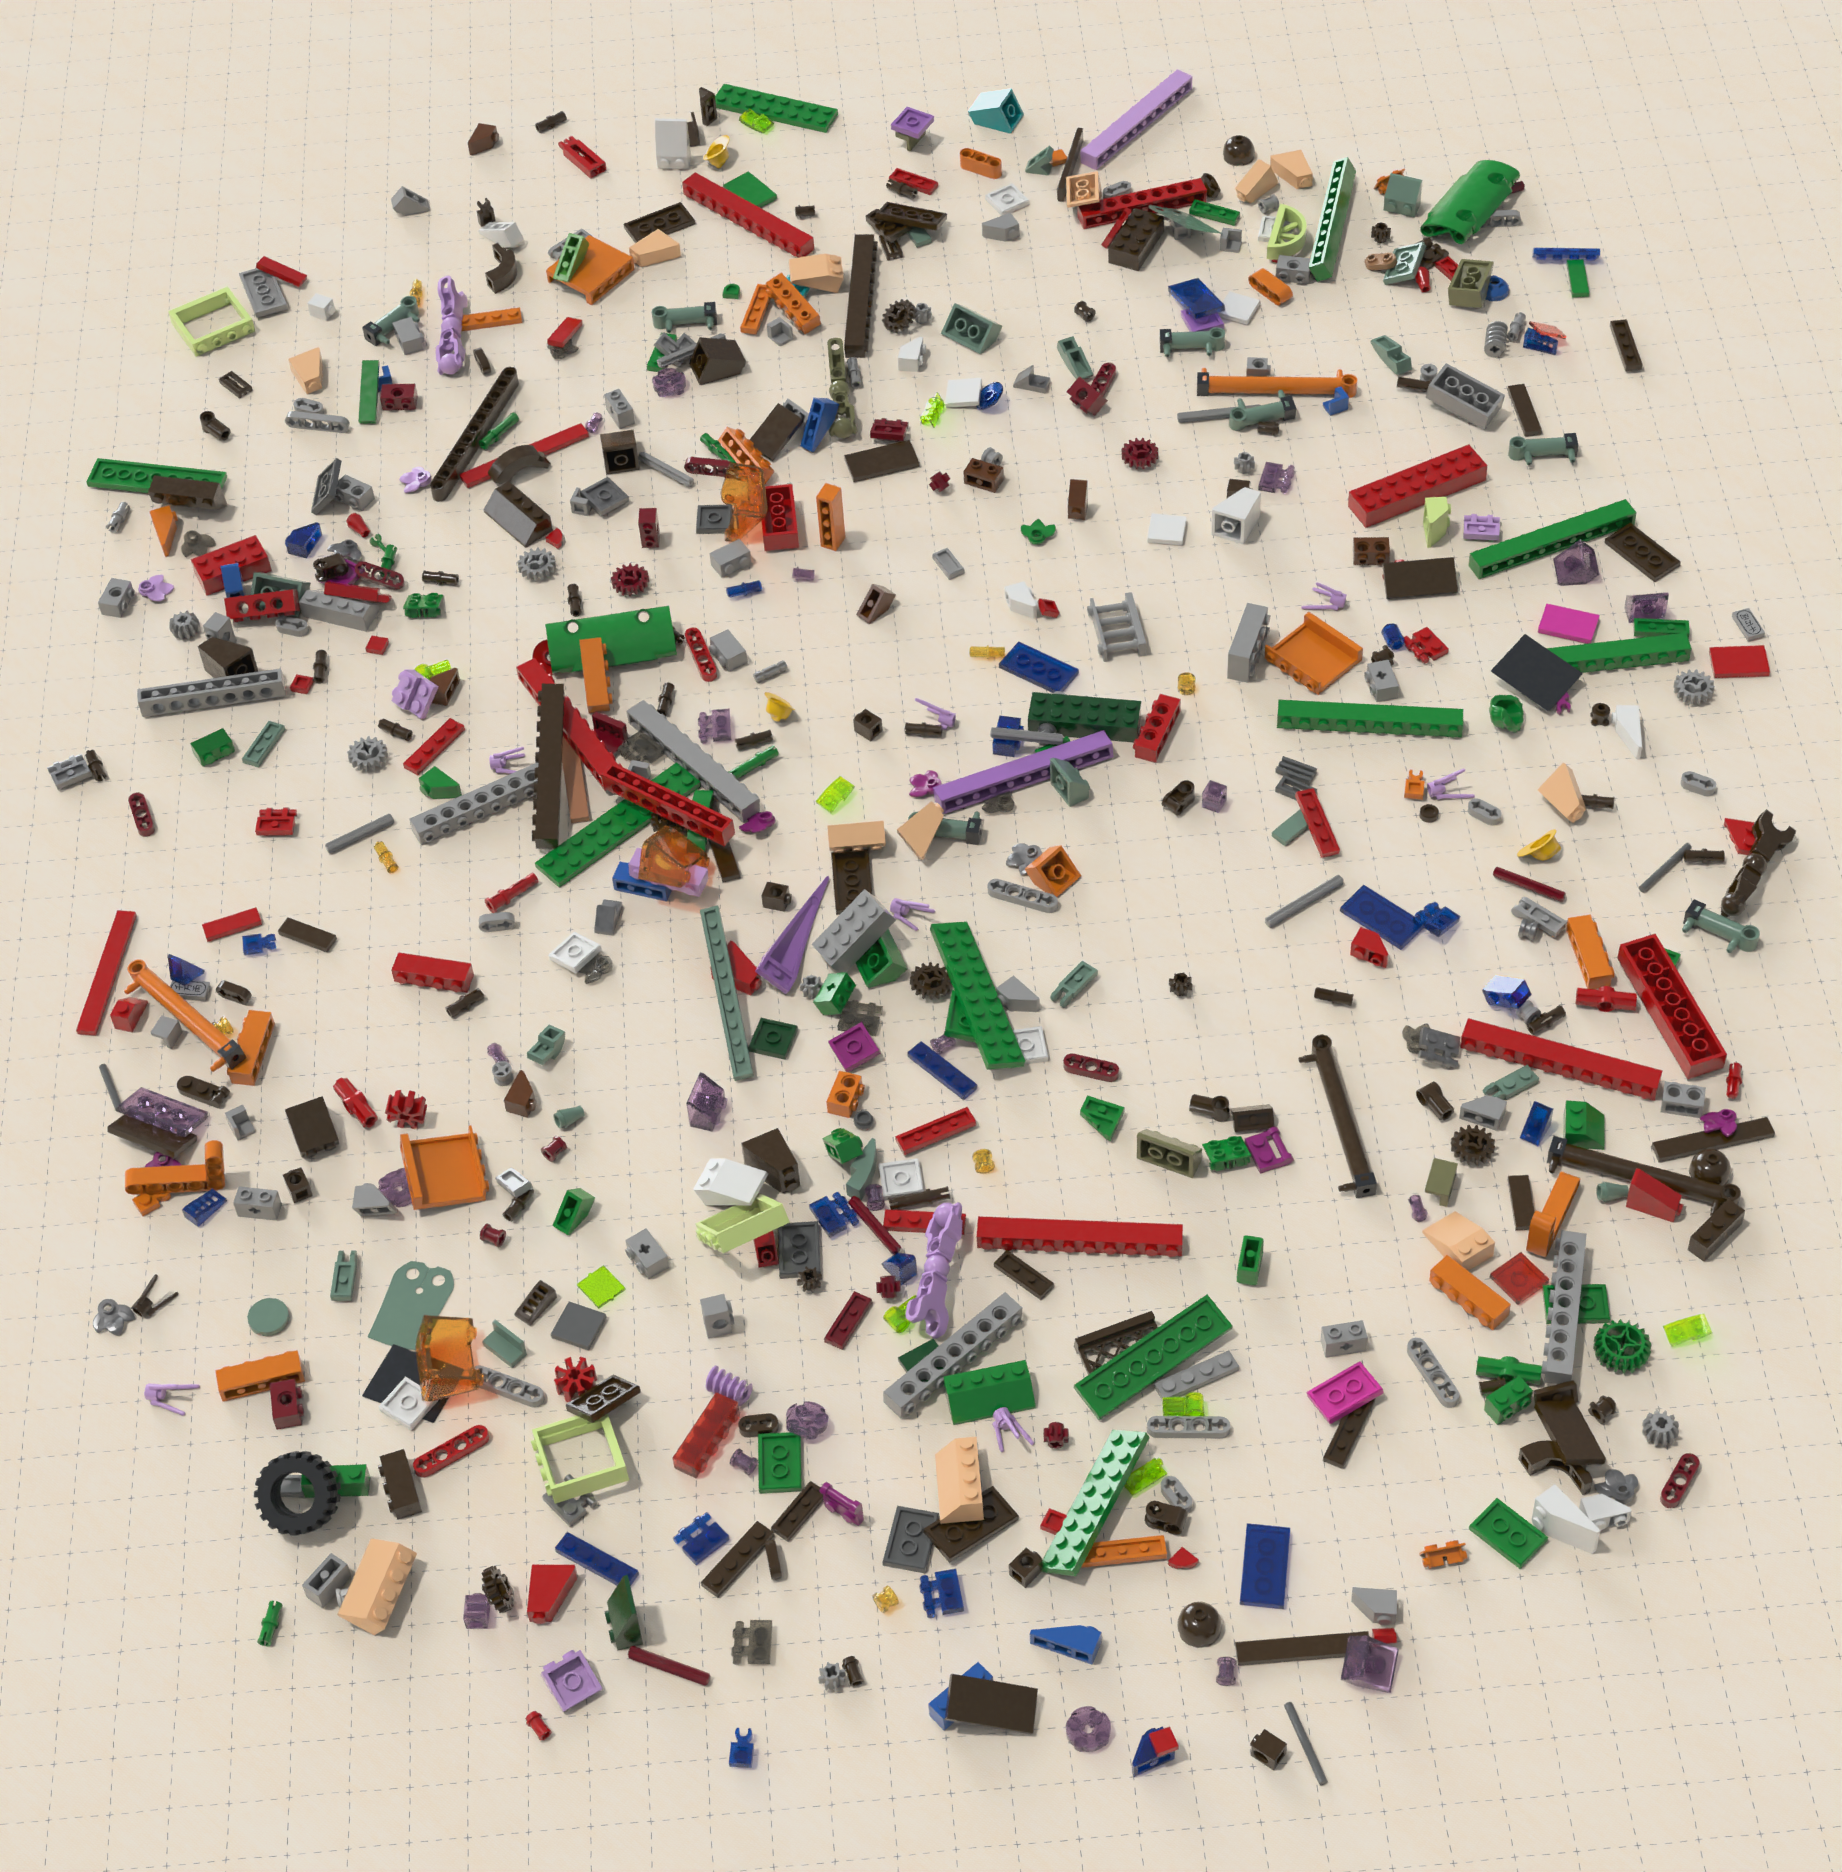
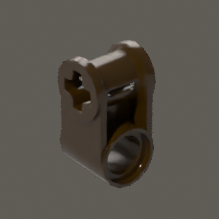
(331, 566)
(1180, 797)
(1166, 1517)

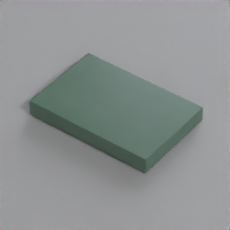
(1407, 265)

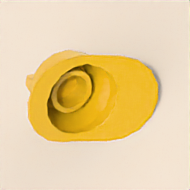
(717, 152)
(777, 707)
(1542, 848)

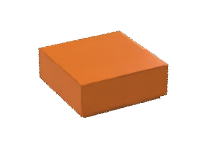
(1058, 158)

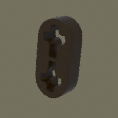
(1211, 185)
(482, 360)
(233, 992)
(758, 1424)
(773, 1559)

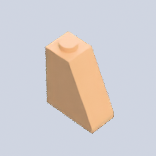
(1292, 168)
(1256, 182)
(654, 249)
(308, 369)
(1563, 793)
(921, 829)

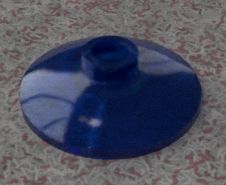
(990, 395)

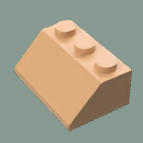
(856, 836)

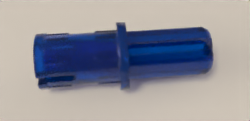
(744, 589)

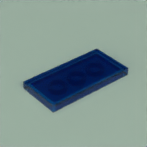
(1196, 298)
(1038, 668)
(1381, 916)
(1265, 1566)

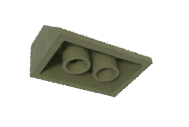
(1168, 1152)

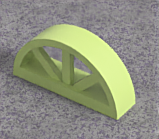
(1276, 245)

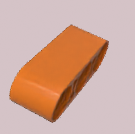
(980, 163)
(1270, 286)

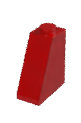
(743, 970)
(1653, 1197)
(548, 1590)

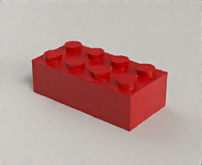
(780, 522)
(247, 553)

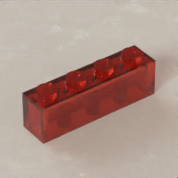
(706, 1435)

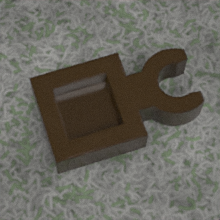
(486, 213)

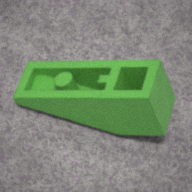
(571, 257)

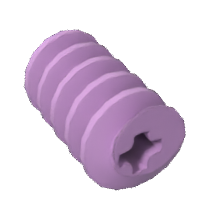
(727, 1386)

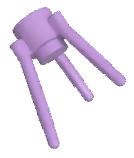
(1337, 598)
(946, 717)
(498, 760)
(1437, 787)
(901, 907)
(156, 1392)
(1005, 1420)

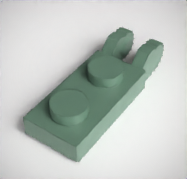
(1074, 983)
(1512, 1083)
(344, 1277)

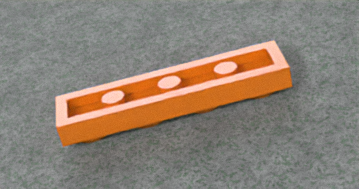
(755, 311)
(491, 319)
(1126, 1551)

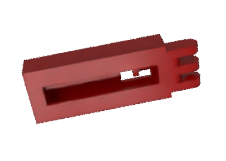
(589, 163)
(356, 592)

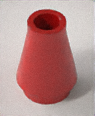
(1423, 279)
(357, 524)

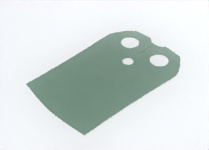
(1184, 219)
(404, 1308)

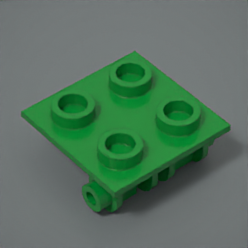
(426, 602)
(1227, 1150)

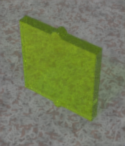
(601, 1286)

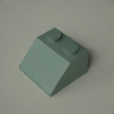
(1403, 195)
(1068, 782)

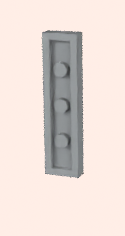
(1197, 1376)

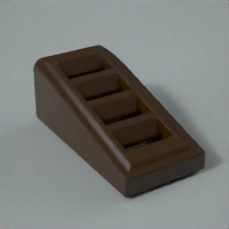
(536, 1292)

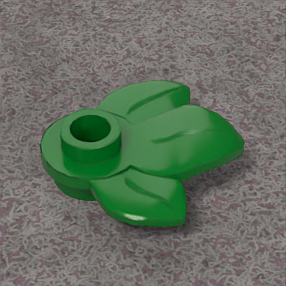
(1037, 531)

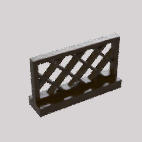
(1111, 1335)

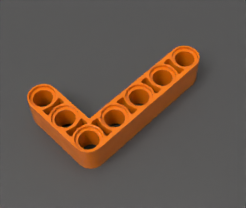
(180, 1178)
(1547, 1223)

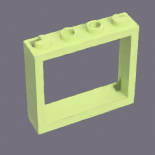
(203, 306)
(741, 1223)
(586, 1484)

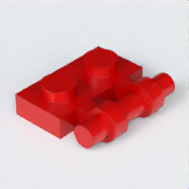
(1430, 645)
(276, 821)

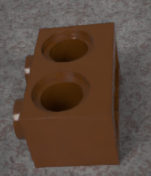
(1371, 550)

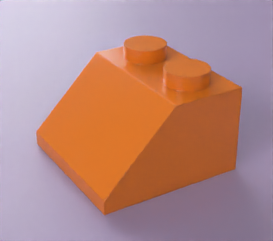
(1053, 871)

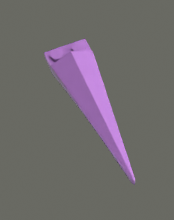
(784, 957)

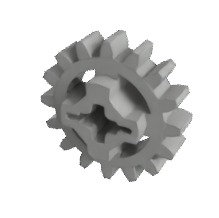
(538, 564)
(1693, 686)
(367, 753)

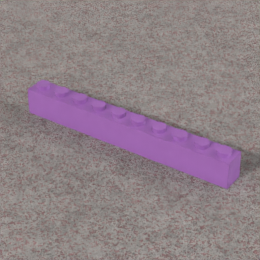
(1021, 772)

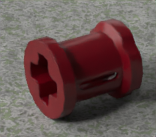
(553, 1148)
(492, 1235)

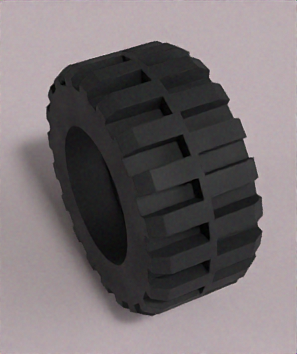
(270, 1493)

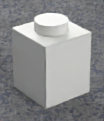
(321, 307)

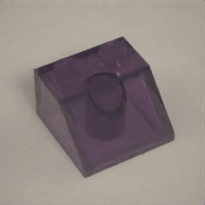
(1576, 565)
(1646, 606)
(705, 1103)
(1369, 1663)

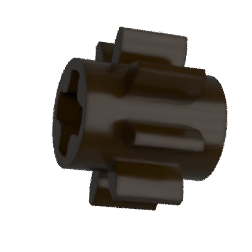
(1380, 232)
(1180, 984)
(807, 1274)

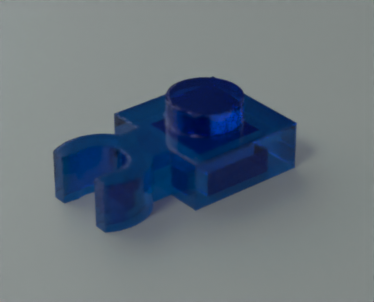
(255, 943)
(741, 1751)

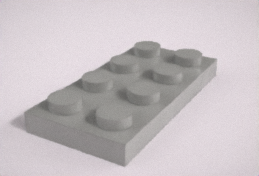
(263, 292)

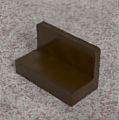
(708, 106)
(693, 131)
(1252, 1117)

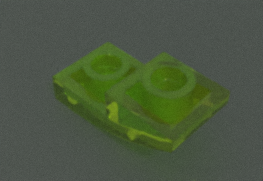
(756, 122)
(834, 793)
(1687, 1328)

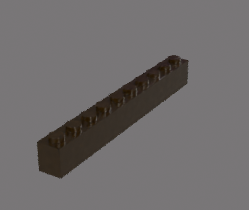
(860, 296)
(549, 766)

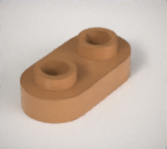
(1380, 261)

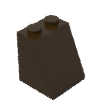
(716, 360)
(620, 452)
(226, 658)
(312, 1127)
(772, 1154)

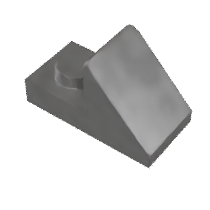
(1029, 381)
(607, 917)

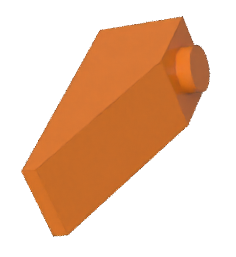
(165, 526)

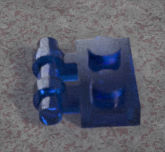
(1441, 920)
(828, 1216)
(703, 1544)
(948, 1591)

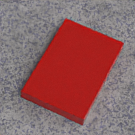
(1739, 661)

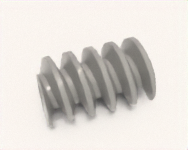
(1495, 338)

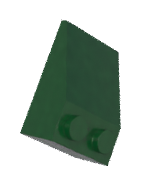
(623, 1617)

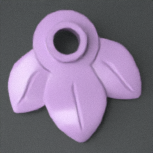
(415, 479)
(155, 588)

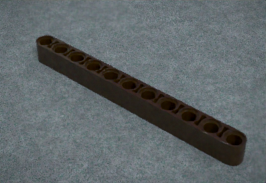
(476, 430)

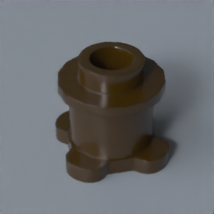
(1385, 654)
(1600, 714)
(1602, 1408)

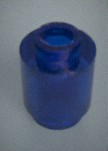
(1393, 636)

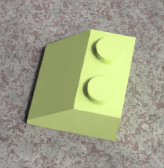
(1435, 519)

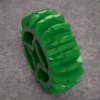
(1610, 1340)

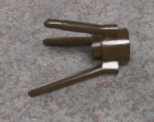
(143, 1304)

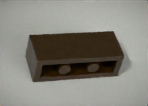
(1716, 1230)
(399, 1484)

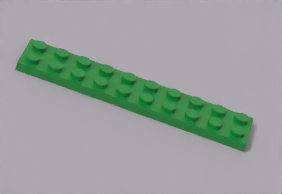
(609, 830)
(977, 995)

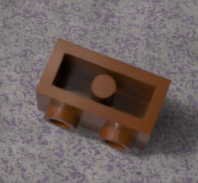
(983, 475)

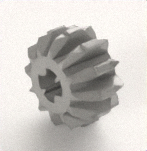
(184, 625)
(1660, 1428)

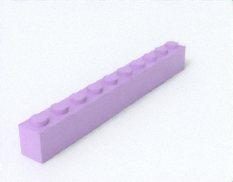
(1136, 119)

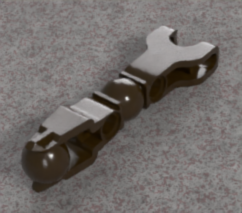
(1767, 841)

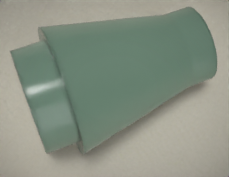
(566, 1117)
(1611, 1191)

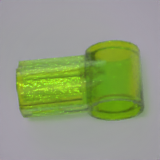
(432, 670)
(896, 1317)
(1189, 1405)

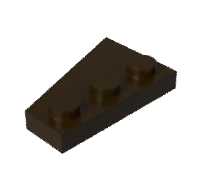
(889, 230)

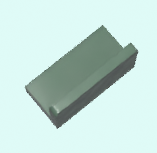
(505, 1344)

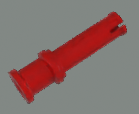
(504, 897)

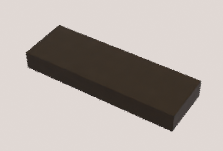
(307, 934)
(1521, 1201)
(1024, 1275)
(798, 1512)

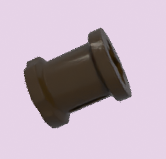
(1085, 310)

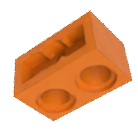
(845, 1089)

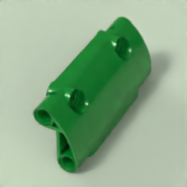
(1471, 200)
(625, 638)

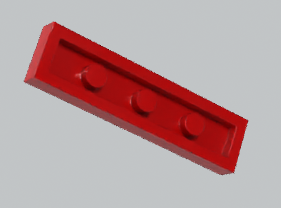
(433, 746)
(1317, 823)
(935, 1130)
(911, 1221)

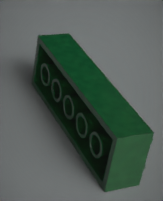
(1086, 715)

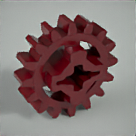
(1139, 453)
(630, 579)

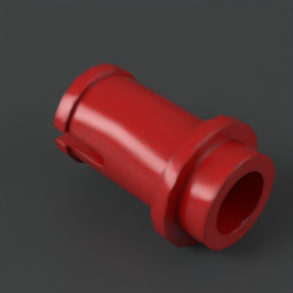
(535, 1721)

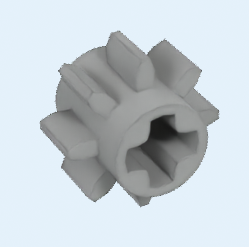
(923, 313)
(1244, 462)
(811, 986)
(832, 1676)

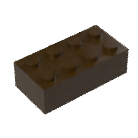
(1136, 239)

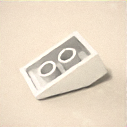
(672, 144)
(729, 1183)
(1564, 1520)

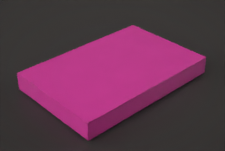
(1568, 623)
(1345, 1392)

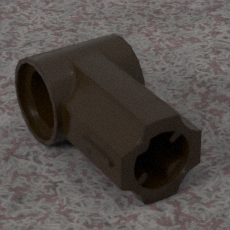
(214, 426)
(1432, 1096)
(1216, 1107)

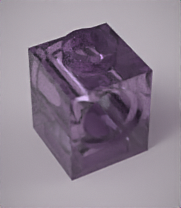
(1214, 796)
(476, 1611)

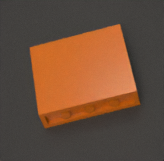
(599, 270)
(1315, 654)
(444, 1170)

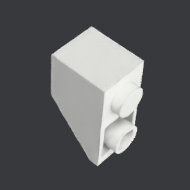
(911, 355)
(1021, 600)
(1605, 1511)

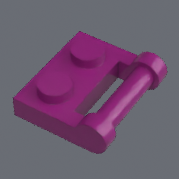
(1262, 1152)
(837, 1502)

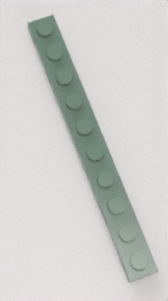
(726, 993)

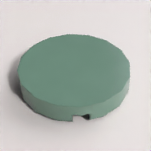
(268, 1316)

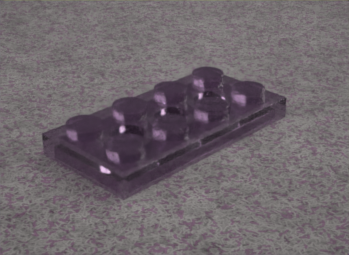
(163, 1112)

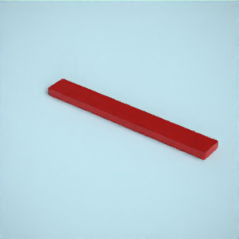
(547, 445)
(106, 973)

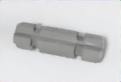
(770, 671)

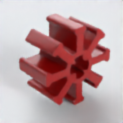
(406, 1109)
(574, 1379)

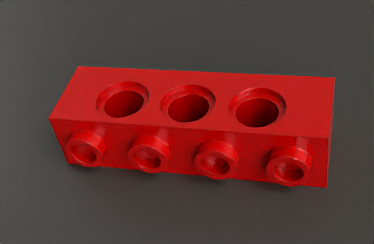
(234, 605)
(1157, 728)

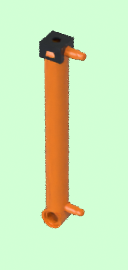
(1271, 385)
(227, 1049)

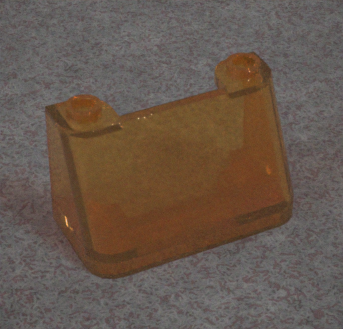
(747, 493)
(669, 856)
(446, 1357)

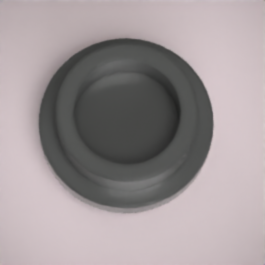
(863, 1120)

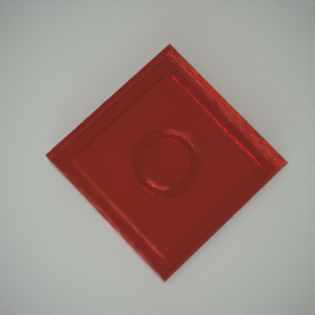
(1519, 1278)

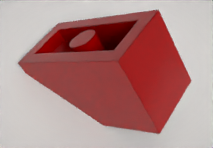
(127, 1013)

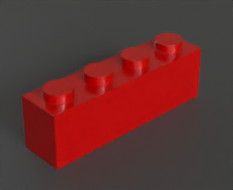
(432, 972)

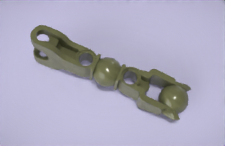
(840, 392)

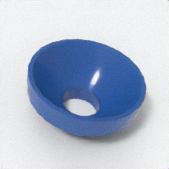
(1498, 291)

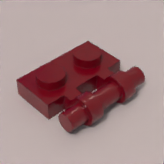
(889, 429)

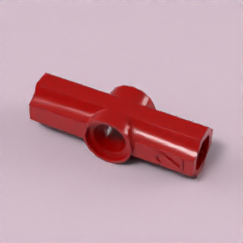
(1606, 999)
(355, 1102)

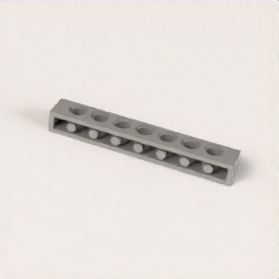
(211, 692)
(474, 805)
(1574, 1244)
(1002, 1307)

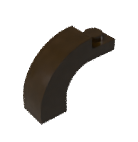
(505, 272)
(514, 460)
(1543, 1455)

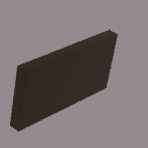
(911, 216)
(666, 220)
(881, 460)
(1642, 552)
(1420, 578)
(850, 877)
(151, 1136)
(1569, 1433)
(960, 1537)
(991, 1704)

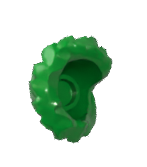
(1506, 712)

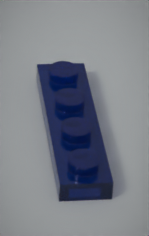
(1571, 253)
(942, 1070)
(595, 1559)

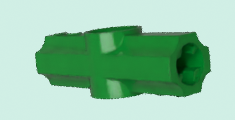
(1509, 1369)

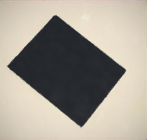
(1536, 672)
(395, 1366)

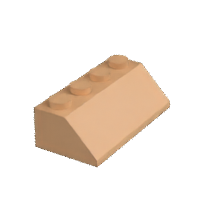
(959, 1481)
(377, 1585)

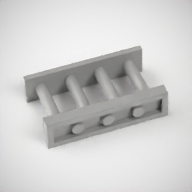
(1131, 617)

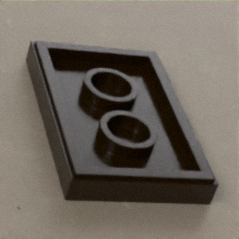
(776, 431)
(603, 1398)

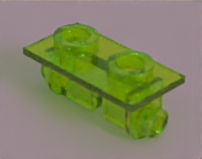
(933, 410)
(1145, 1476)

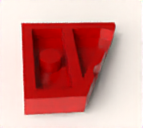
(1116, 228)
(1740, 834)

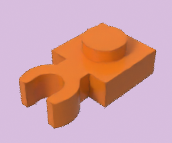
(1414, 786)
(149, 1202)

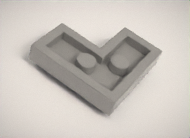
(668, 345)

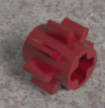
(939, 481)
(888, 1286)
(1056, 1435)

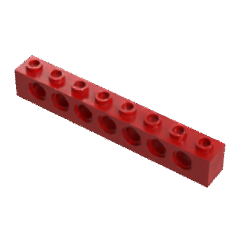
(1168, 196)
(668, 804)

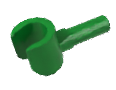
(378, 542)

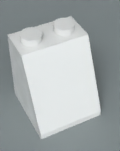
(1236, 515)

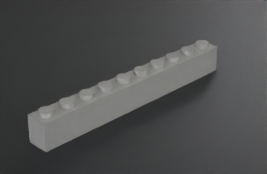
(691, 757)

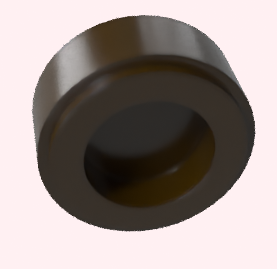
(1429, 813)

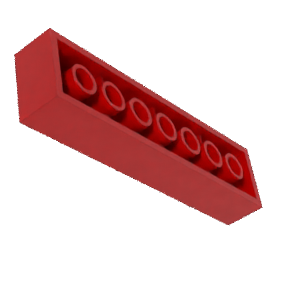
(1411, 486)
(1671, 1006)

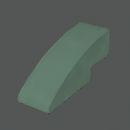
(1392, 354)
(1074, 358)
(862, 1171)

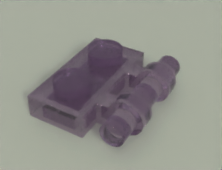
(1271, 477)
(720, 728)

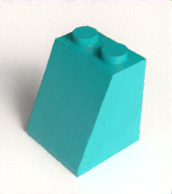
(996, 110)

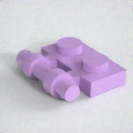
(1481, 527)

